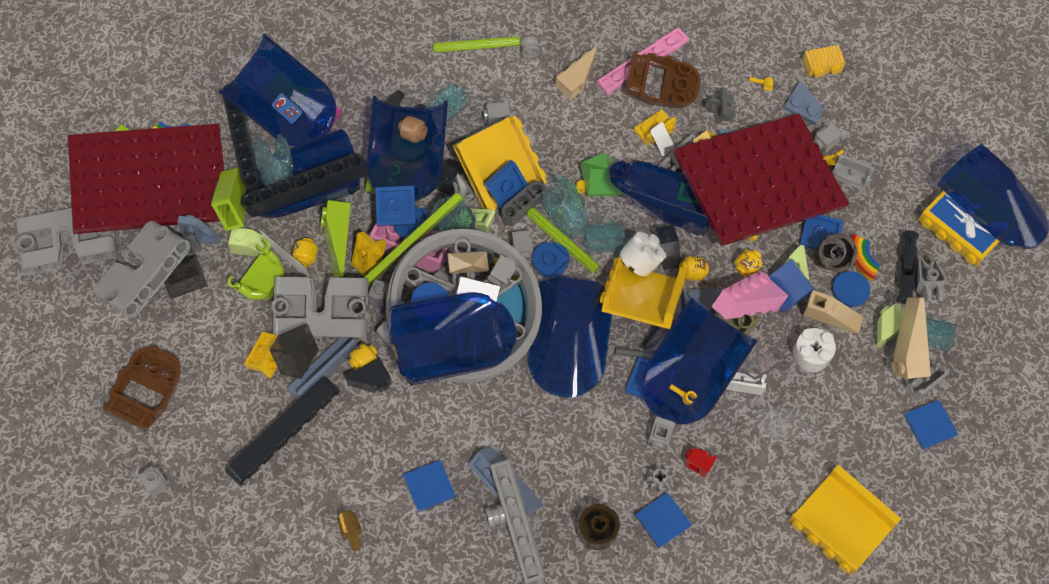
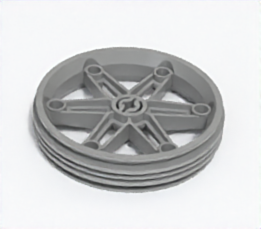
(493, 245)

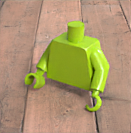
(259, 279)

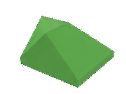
(596, 176)

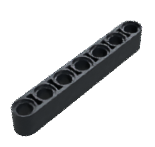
(243, 146)
(305, 185)
(277, 435)

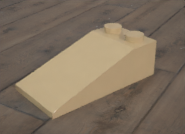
(911, 349)

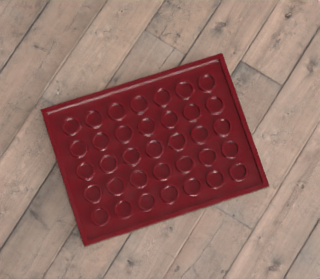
(143, 177)
(760, 179)

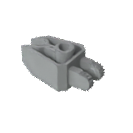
(930, 279)

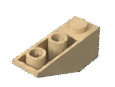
(574, 78)
(832, 312)

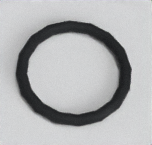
(645, 347)

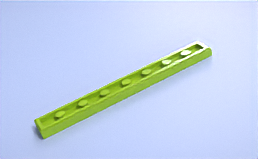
(415, 237)

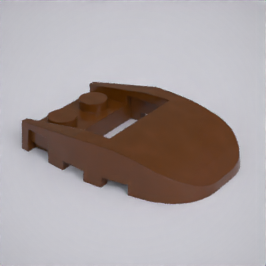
(679, 84)
(153, 370)

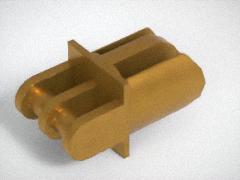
(350, 528)

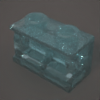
(456, 99)
(605, 238)
(940, 334)

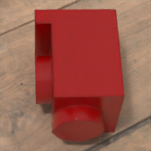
(699, 461)

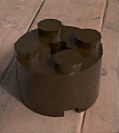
(842, 261)
(603, 517)

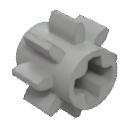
(655, 482)

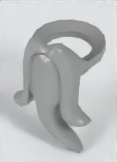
(461, 189)

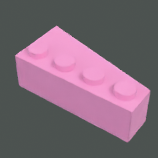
(431, 263)
(750, 296)

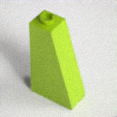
(227, 199)

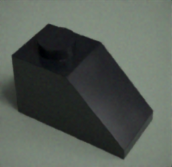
(450, 171)
(670, 244)
(370, 377)

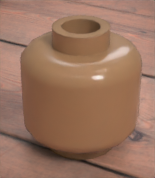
(412, 129)

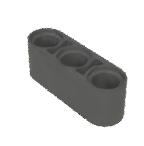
(527, 196)

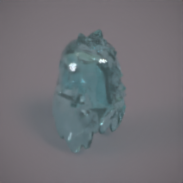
(273, 167)
(569, 214)
(459, 218)

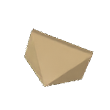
(468, 262)

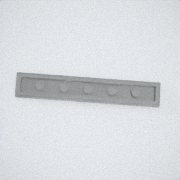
(518, 521)

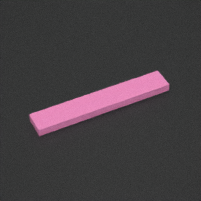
(662, 47)

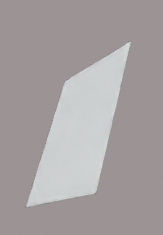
(285, 255)

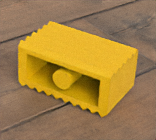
(823, 61)

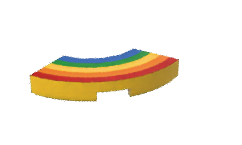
(865, 262)

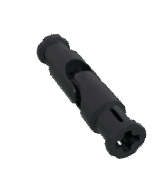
(908, 255)

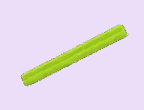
(476, 44)
(562, 239)

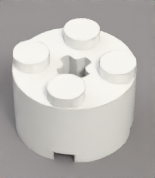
(643, 253)
(812, 340)

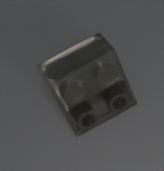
(185, 277)
(294, 351)

